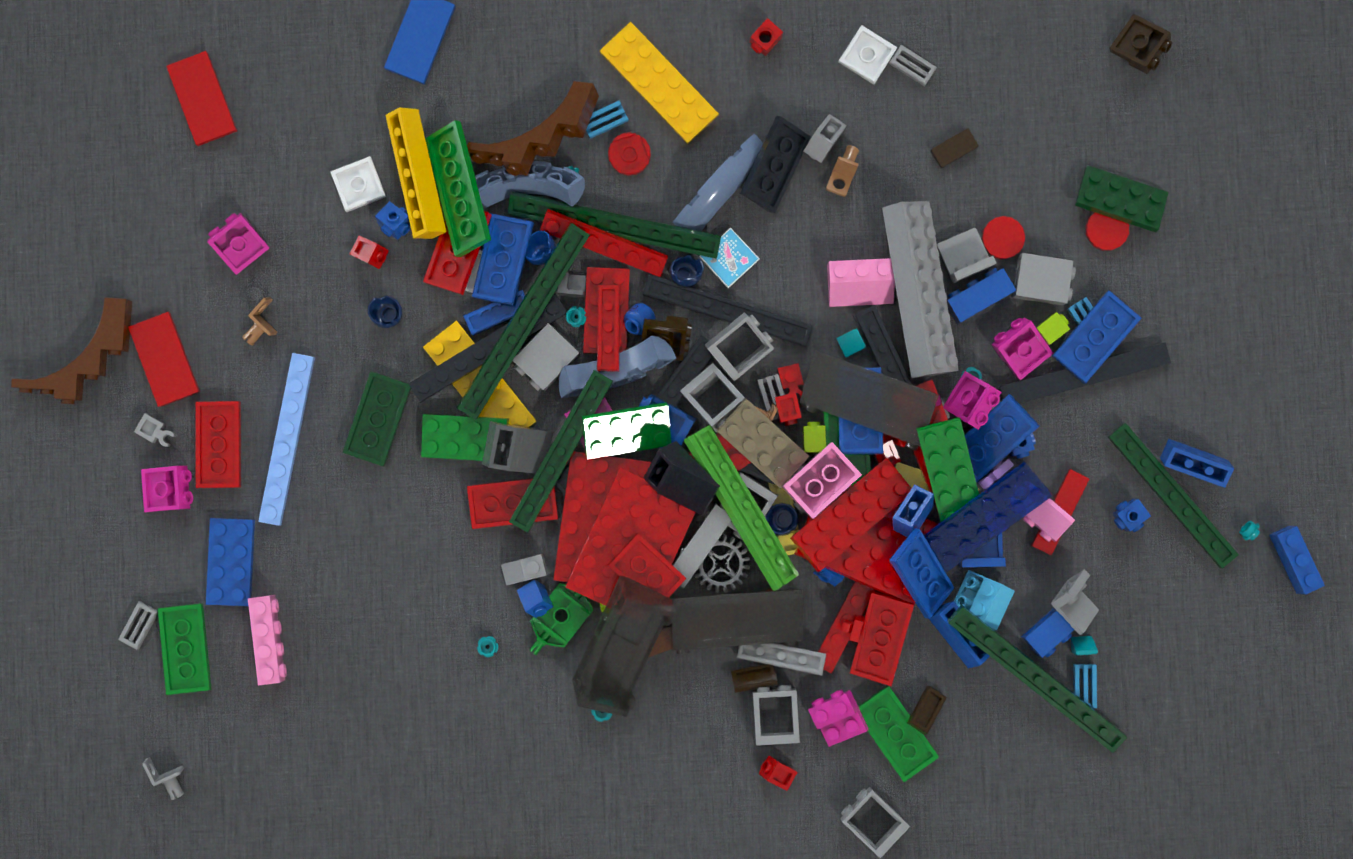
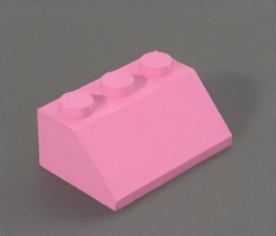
(860, 282)
(821, 480)
(1050, 520)

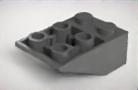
(515, 447)

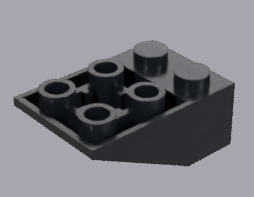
(681, 478)

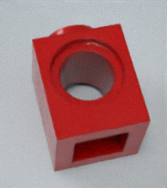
(766, 28)

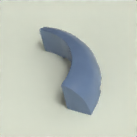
(541, 180)
(719, 186)
(633, 366)

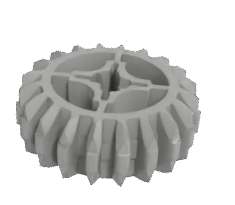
(734, 576)

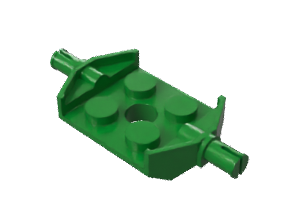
(558, 633)

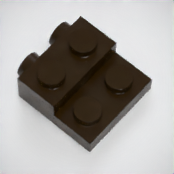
(1142, 44)
(672, 330)

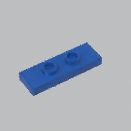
(491, 315)

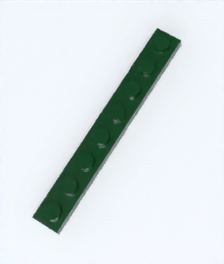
(560, 452)
(1173, 495)

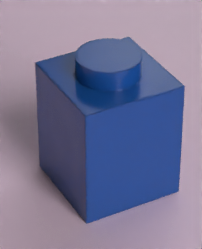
(535, 598)

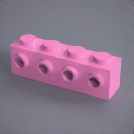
(266, 639)

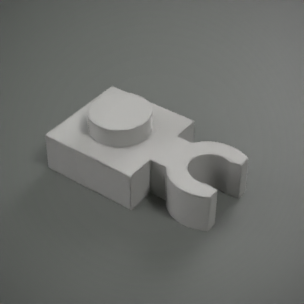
(152, 429)

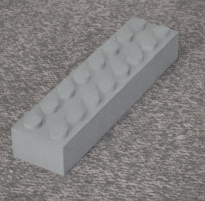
(920, 289)

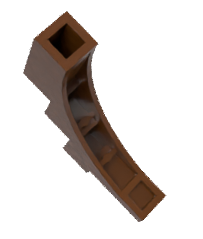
(544, 140)
(110, 336)

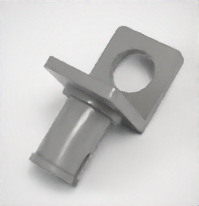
(168, 778)

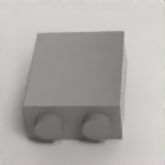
(1043, 279)
(545, 358)

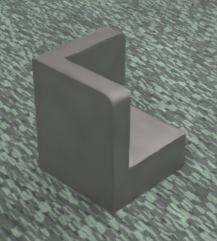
(572, 285)

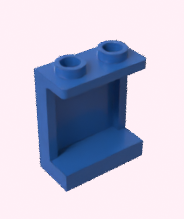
(679, 420)
(987, 556)

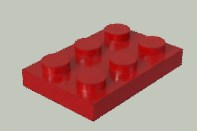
(647, 566)

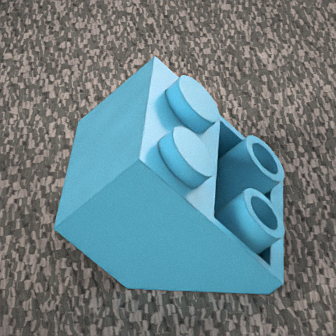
(984, 598)

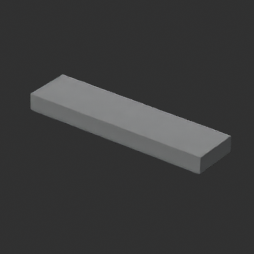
(702, 543)
(784, 657)

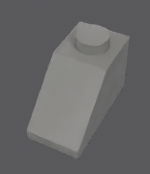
(824, 138)
(524, 569)

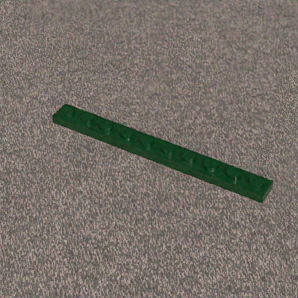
(620, 225)
(523, 321)
(1037, 678)

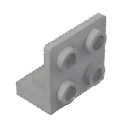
(965, 255)
(1074, 604)

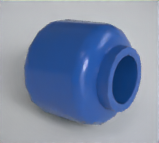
(635, 318)

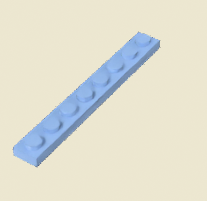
(286, 439)

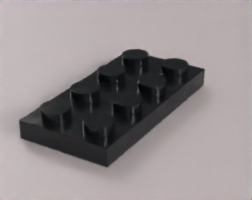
(775, 164)

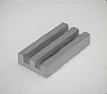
(908, 72)
(771, 389)
(140, 605)

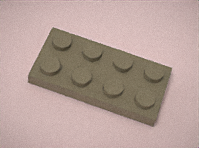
(762, 443)

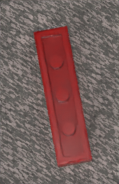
(608, 328)
(1067, 499)

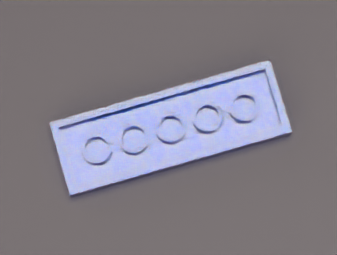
(987, 516)

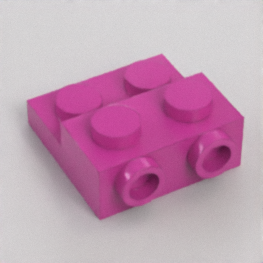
(237, 242)
(1021, 347)
(972, 400)
(166, 488)
(838, 717)

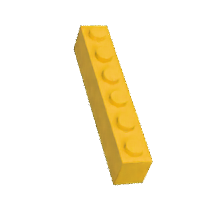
(415, 173)

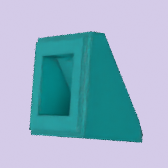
(851, 342)
(1083, 645)

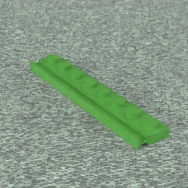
(742, 508)

